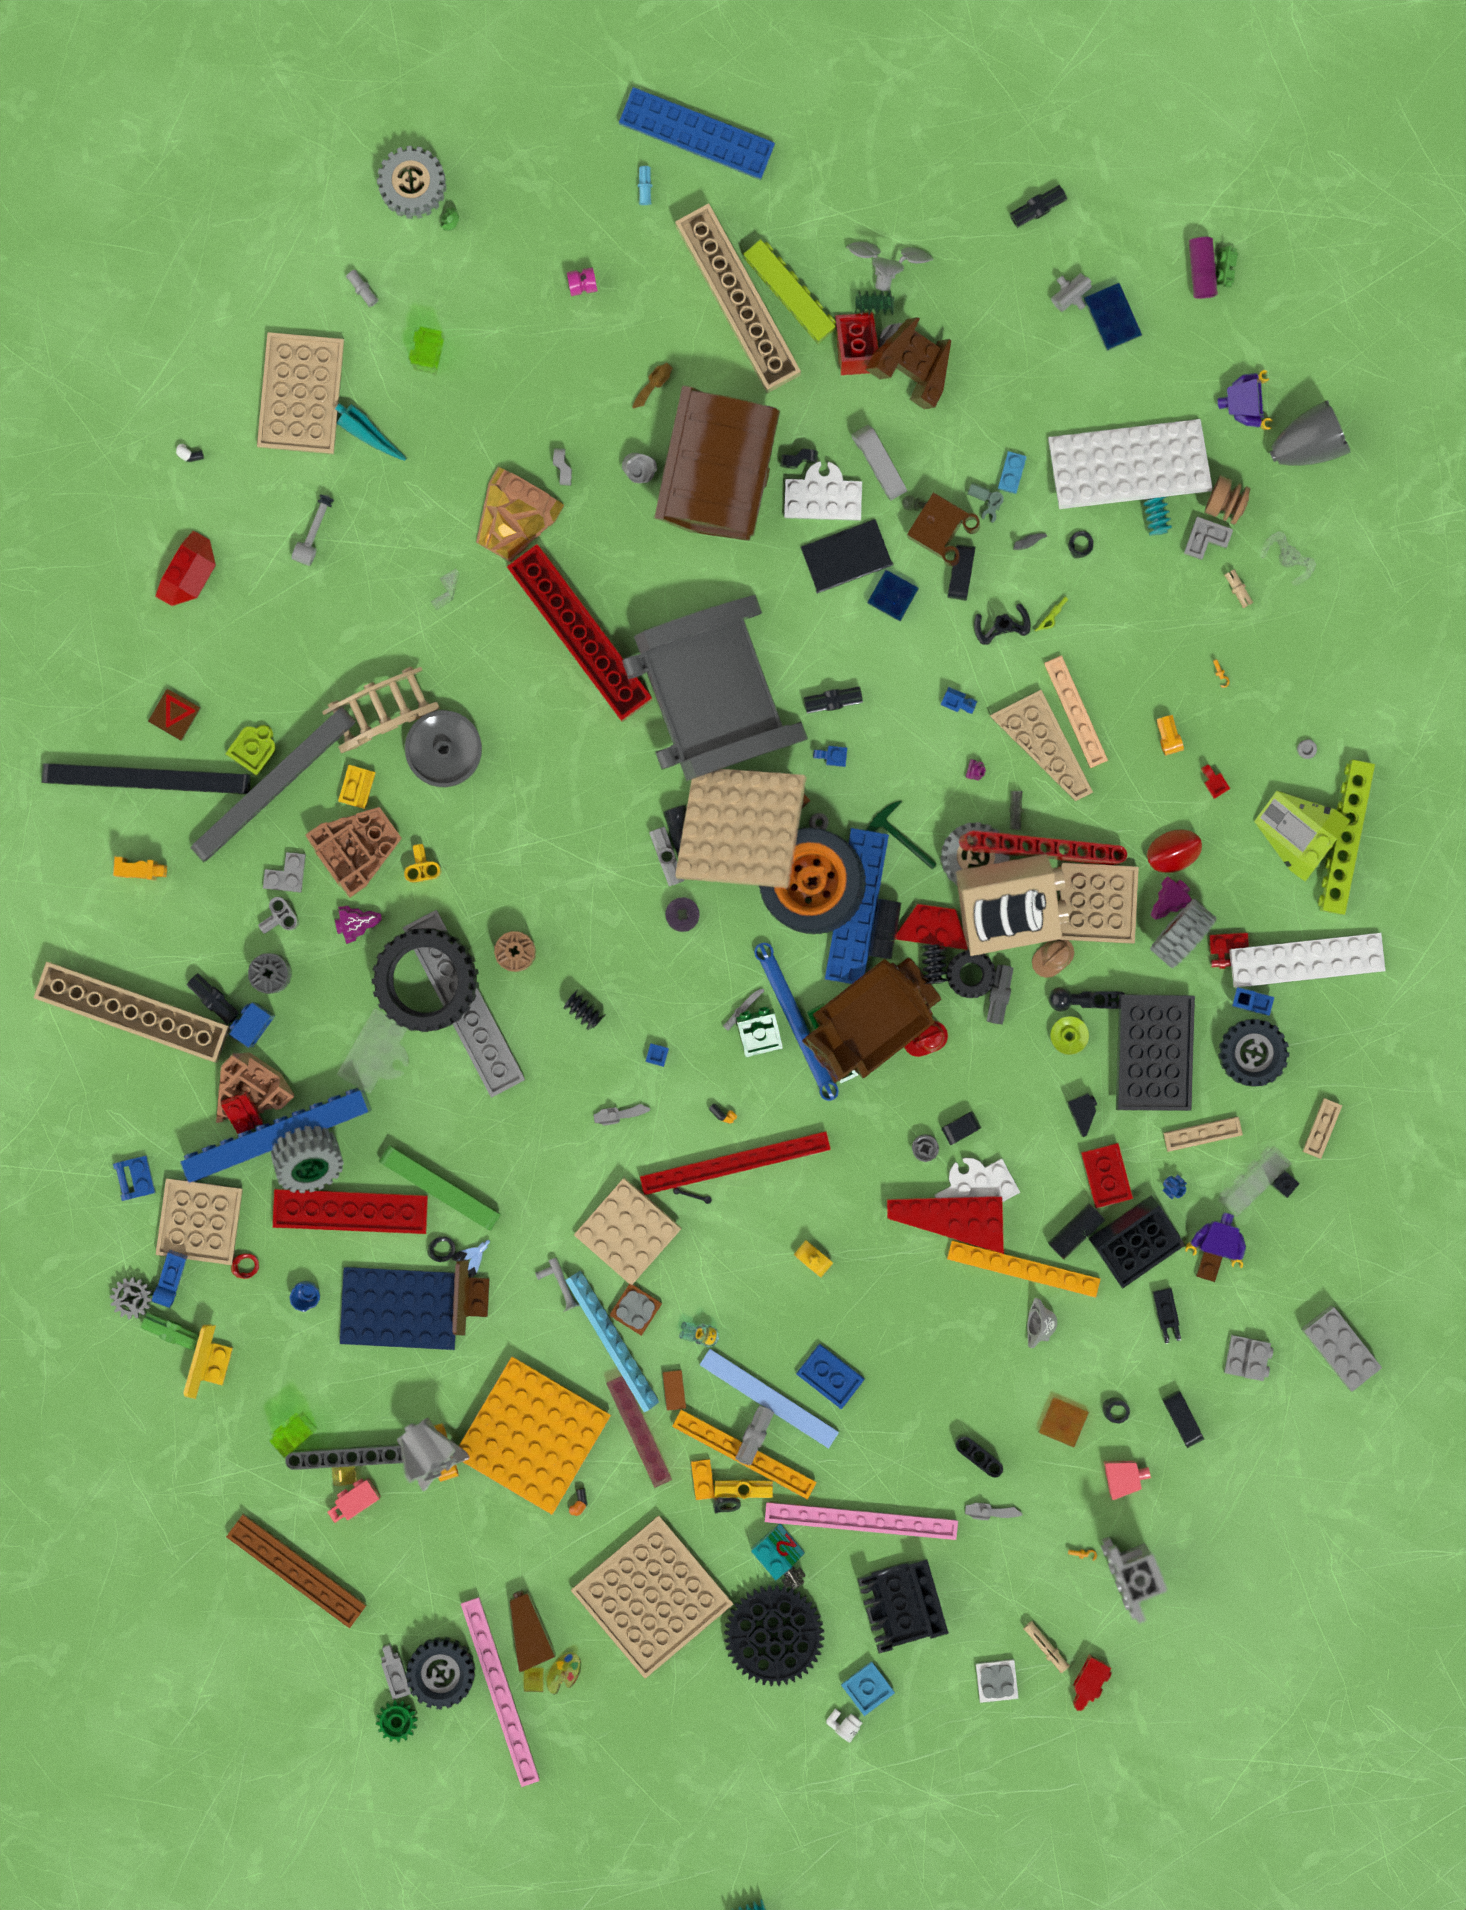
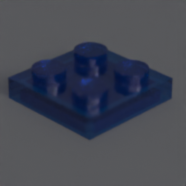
(892, 595)

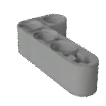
(879, 461)

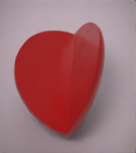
(1174, 851)

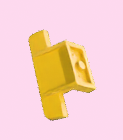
(208, 1363)

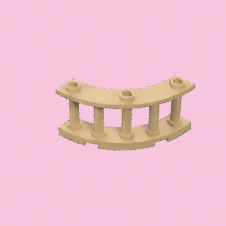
(386, 723)

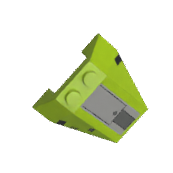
(1300, 831)

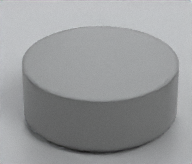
(1306, 749)

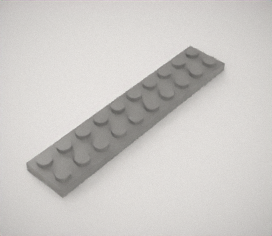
(477, 1026)

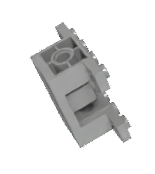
(1135, 1575)

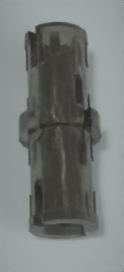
(1016, 810)

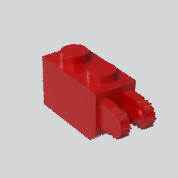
(1090, 1681)

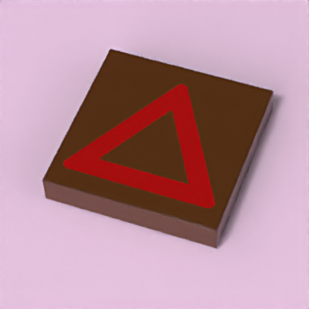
(174, 714)

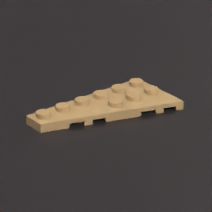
(1040, 736)

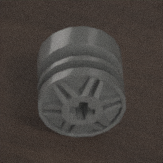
(279, 979)

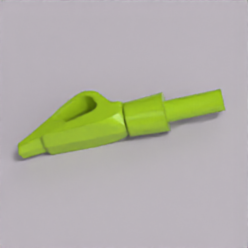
(1051, 616)

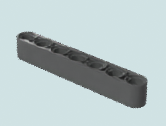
(343, 1460)

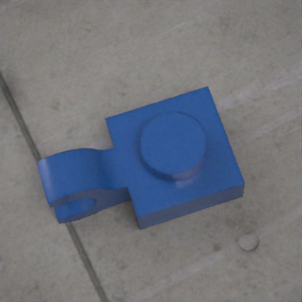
(956, 700)
(834, 756)

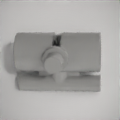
(1071, 292)

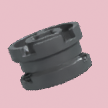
(925, 1148)

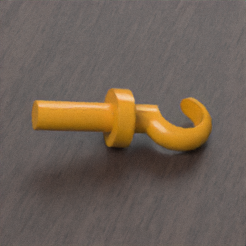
(1220, 673)
(1082, 1553)

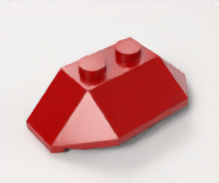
(187, 571)

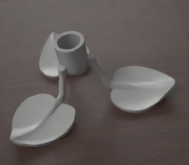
(886, 268)

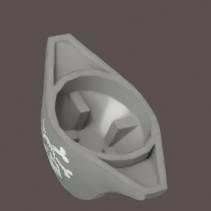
(1040, 1323)

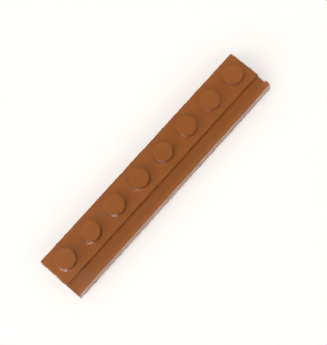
(296, 1571)

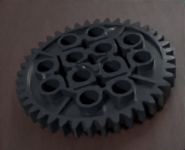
(741, 1638)

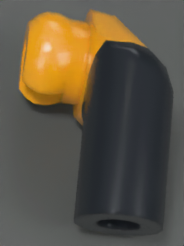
(721, 1115)

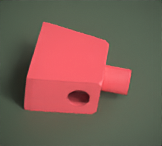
(1124, 1477)

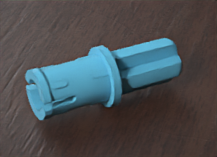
(645, 185)

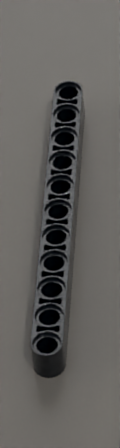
(145, 778)

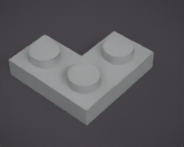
(1204, 532)
(291, 878)

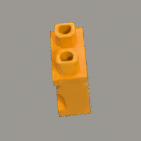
(143, 870)

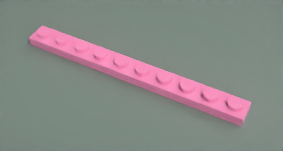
(861, 1520)
(500, 1691)

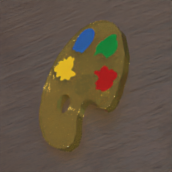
(567, 1669)

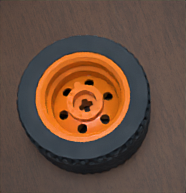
(845, 888)

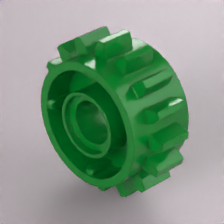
(397, 1731)

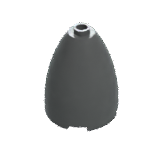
(1311, 438)

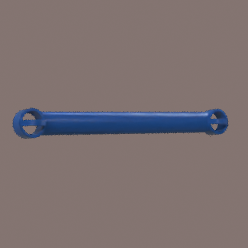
(794, 1018)

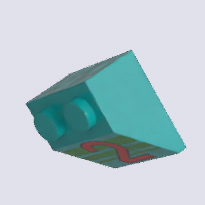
(777, 1551)

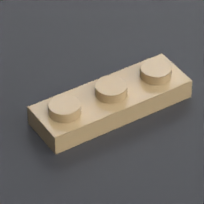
(1322, 1128)

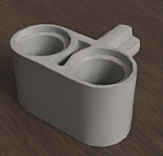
(279, 917)

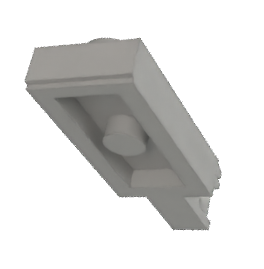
(394, 1673)

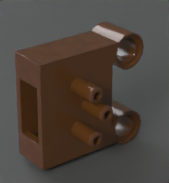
(938, 525)

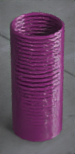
(1202, 267)

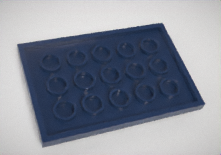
(397, 1308)

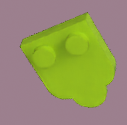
(253, 748)

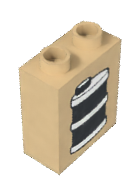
(1011, 904)

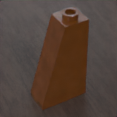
(529, 1632)

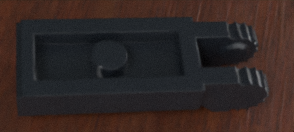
(1166, 1313)

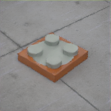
(635, 1309)

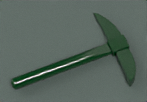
(880, 820)

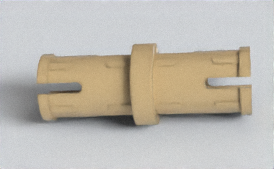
(1238, 588)

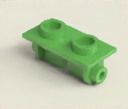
(1226, 257)

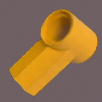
(1170, 739)

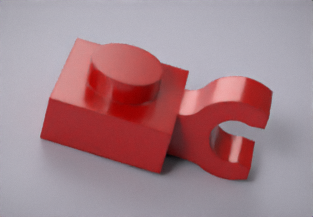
(1216, 783)

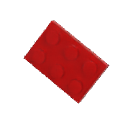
(1106, 1175)

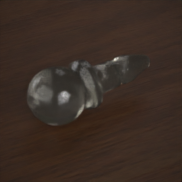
(910, 503)

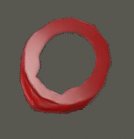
(234, 1269)

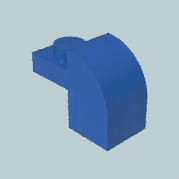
(1253, 1001)

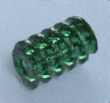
(874, 302)

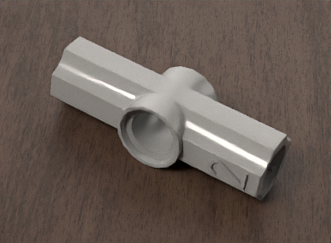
(662, 844)
(754, 1435)

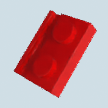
(242, 1113)

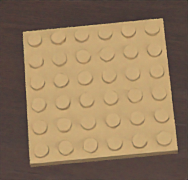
(741, 827)
(652, 1596)

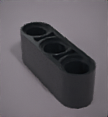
(961, 573)
(1183, 1419)
(982, 1464)

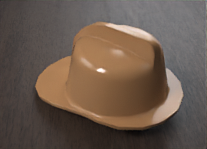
(1052, 958)

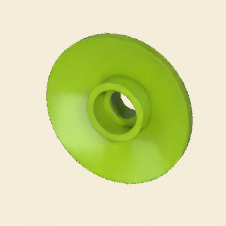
(1079, 1035)

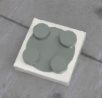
(997, 1680)

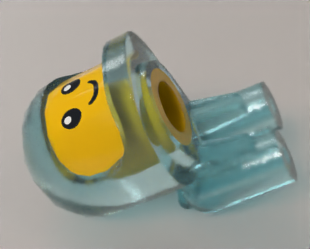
(702, 1334)

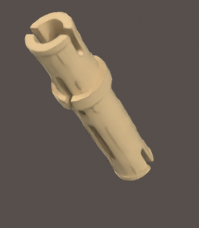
(1059, 1663)

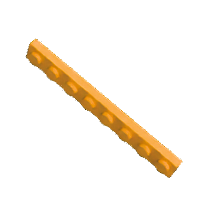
(1023, 1268)
(730, 1446)

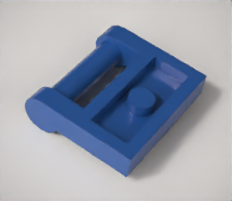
(140, 1175)

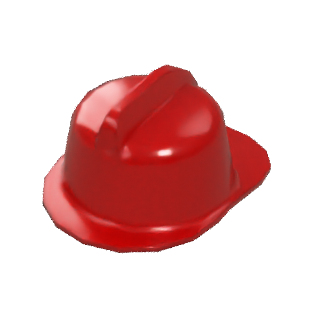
(929, 1041)

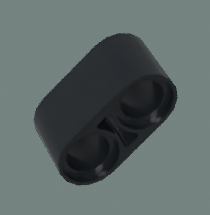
(961, 1128)

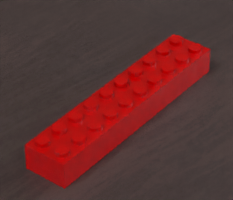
(578, 632)

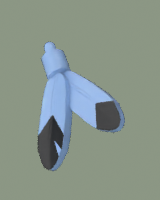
(474, 1254)

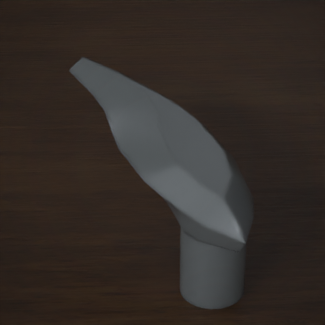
(1028, 541)

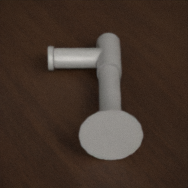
(556, 1269)

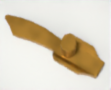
(657, 379)

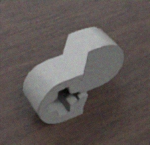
(565, 470)

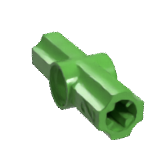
(170, 1331)

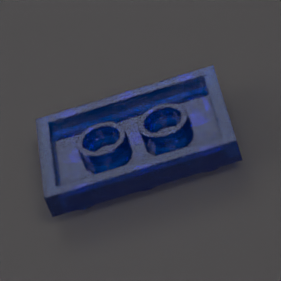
(1113, 316)

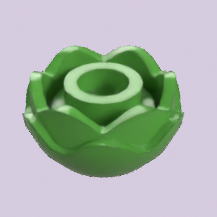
(449, 219)

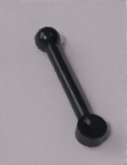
(707, 1199)

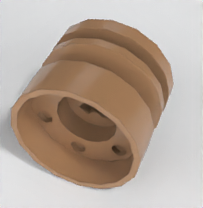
(1227, 500)
(524, 945)

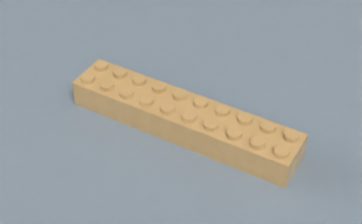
(738, 298)
(132, 1012)

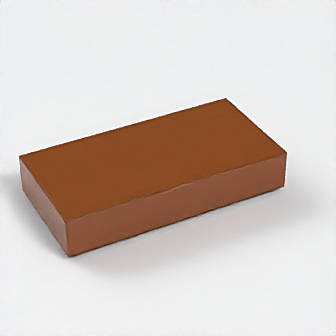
(674, 1390)

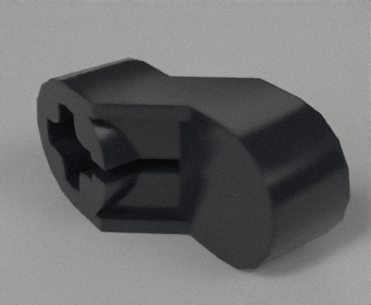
(804, 455)

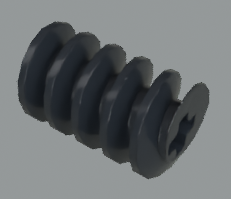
(934, 964)
(583, 1010)

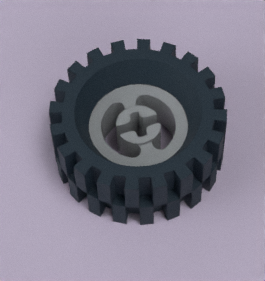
(1259, 1032)
(424, 1685)

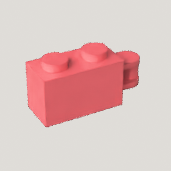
(354, 1500)

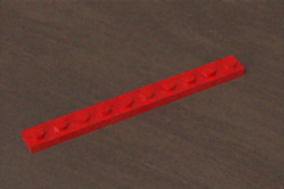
(735, 1163)

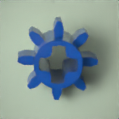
(1174, 1186)

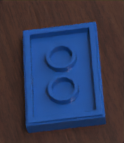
(830, 1376)

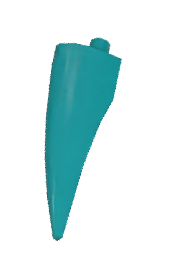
(362, 428)

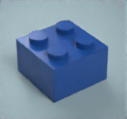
(251, 1024)

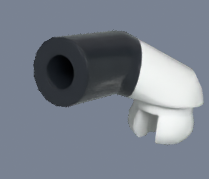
(187, 455)

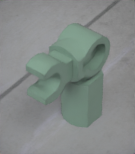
(982, 493)

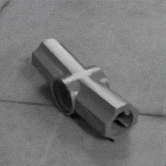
(1000, 994)

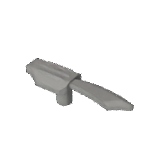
(613, 1115)
(983, 1511)

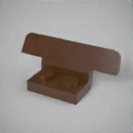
(470, 1297)

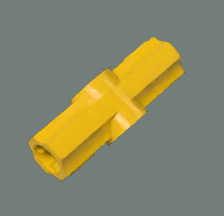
(757, 1489)

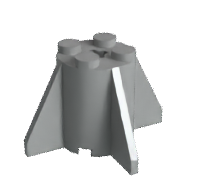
(427, 1453)

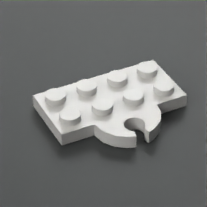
(823, 496)
(980, 1181)

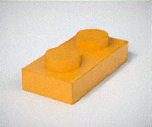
(703, 1479)

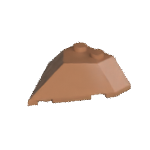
(262, 1082)

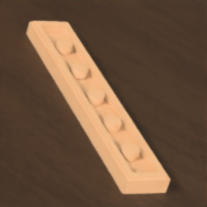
(1075, 711)

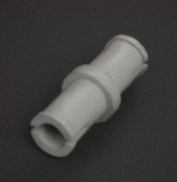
(362, 288)

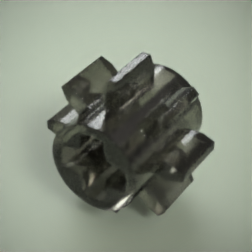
(793, 1577)

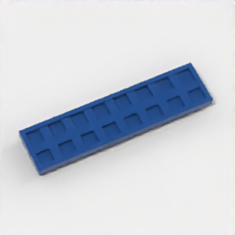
(696, 133)
(852, 941)

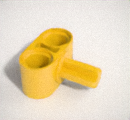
(421, 865)
(813, 1258)

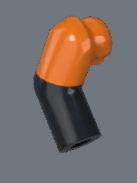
(578, 1508)

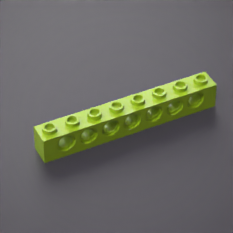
(1365, 772)

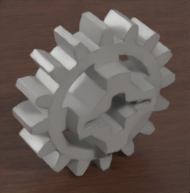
(129, 1290)

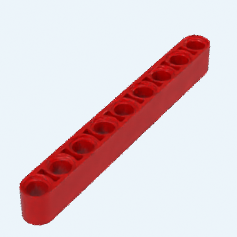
(1051, 845)

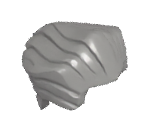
(639, 467)

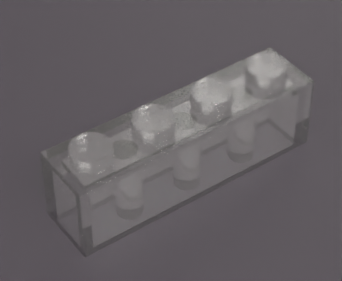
(1254, 1181)

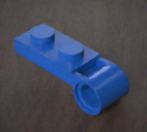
(170, 1279)

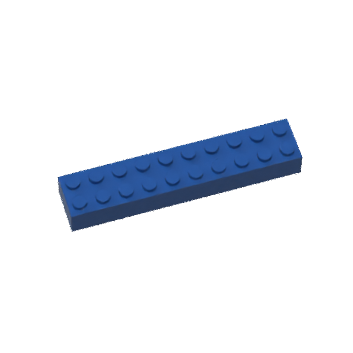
(260, 1142)

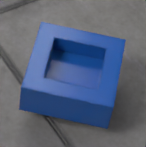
(657, 1055)

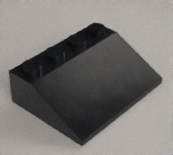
(1136, 1241)

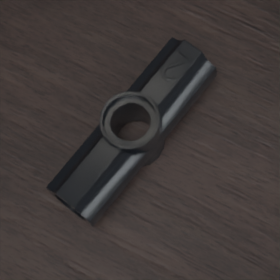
(1038, 206)
(833, 700)
(212, 998)

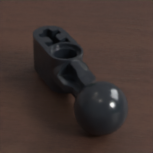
(1062, 999)

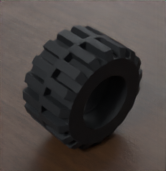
(979, 989)

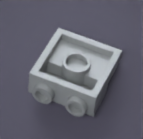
(1248, 1358)

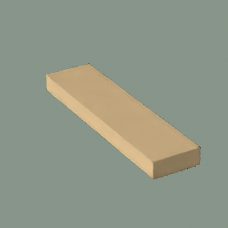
(1202, 1134)

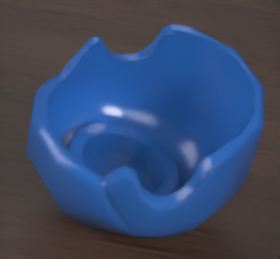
(304, 1296)

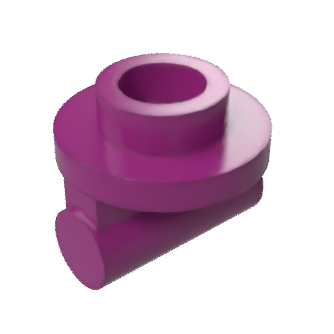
(975, 770)

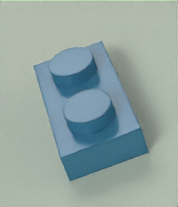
(1012, 472)

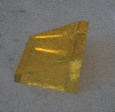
(343, 1475)
(534, 1680)

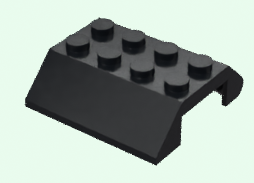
(903, 1604)

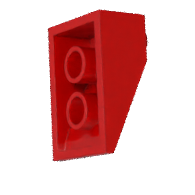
(855, 342)

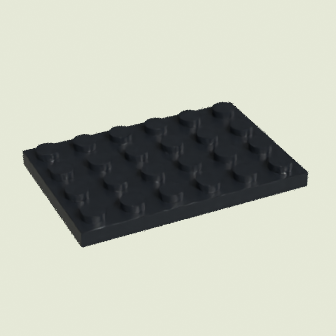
(1155, 1052)

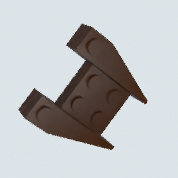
(915, 358)

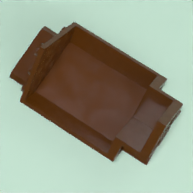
(872, 1019)

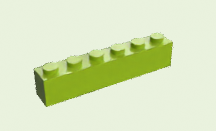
(789, 291)

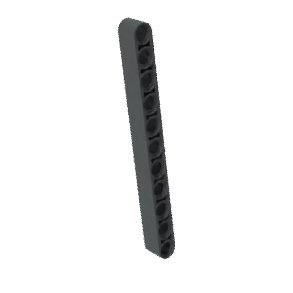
(273, 784)

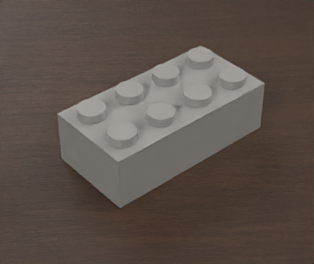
(1341, 1348)

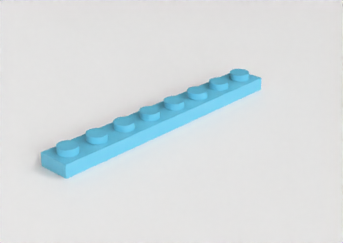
(612, 1341)

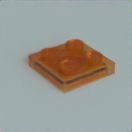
(1063, 1422)

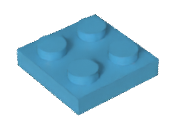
(868, 1688)

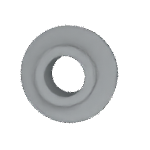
(818, 816)

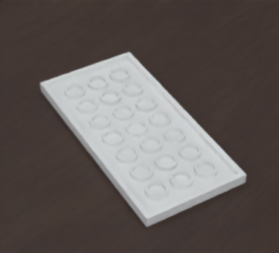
(1129, 464)

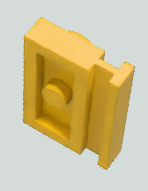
(356, 786)

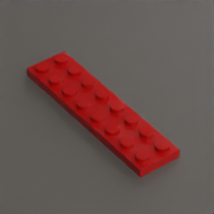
(350, 1211)

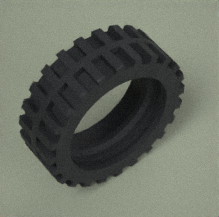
(396, 1008)

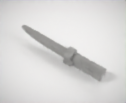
(732, 1020)

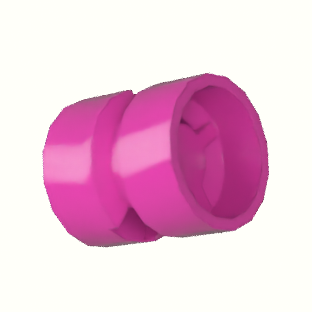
(582, 281)

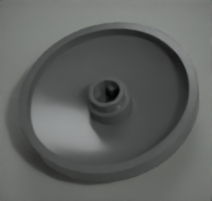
(443, 748)

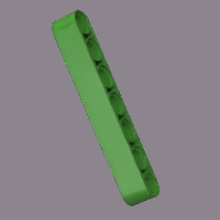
(439, 1187)

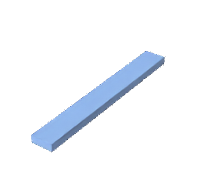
(769, 1398)

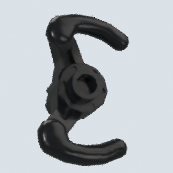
(1003, 625)

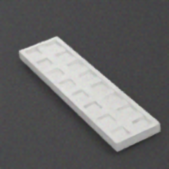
(1307, 960)

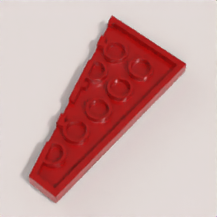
(960, 1218)

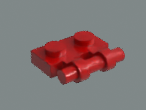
(1222, 944)

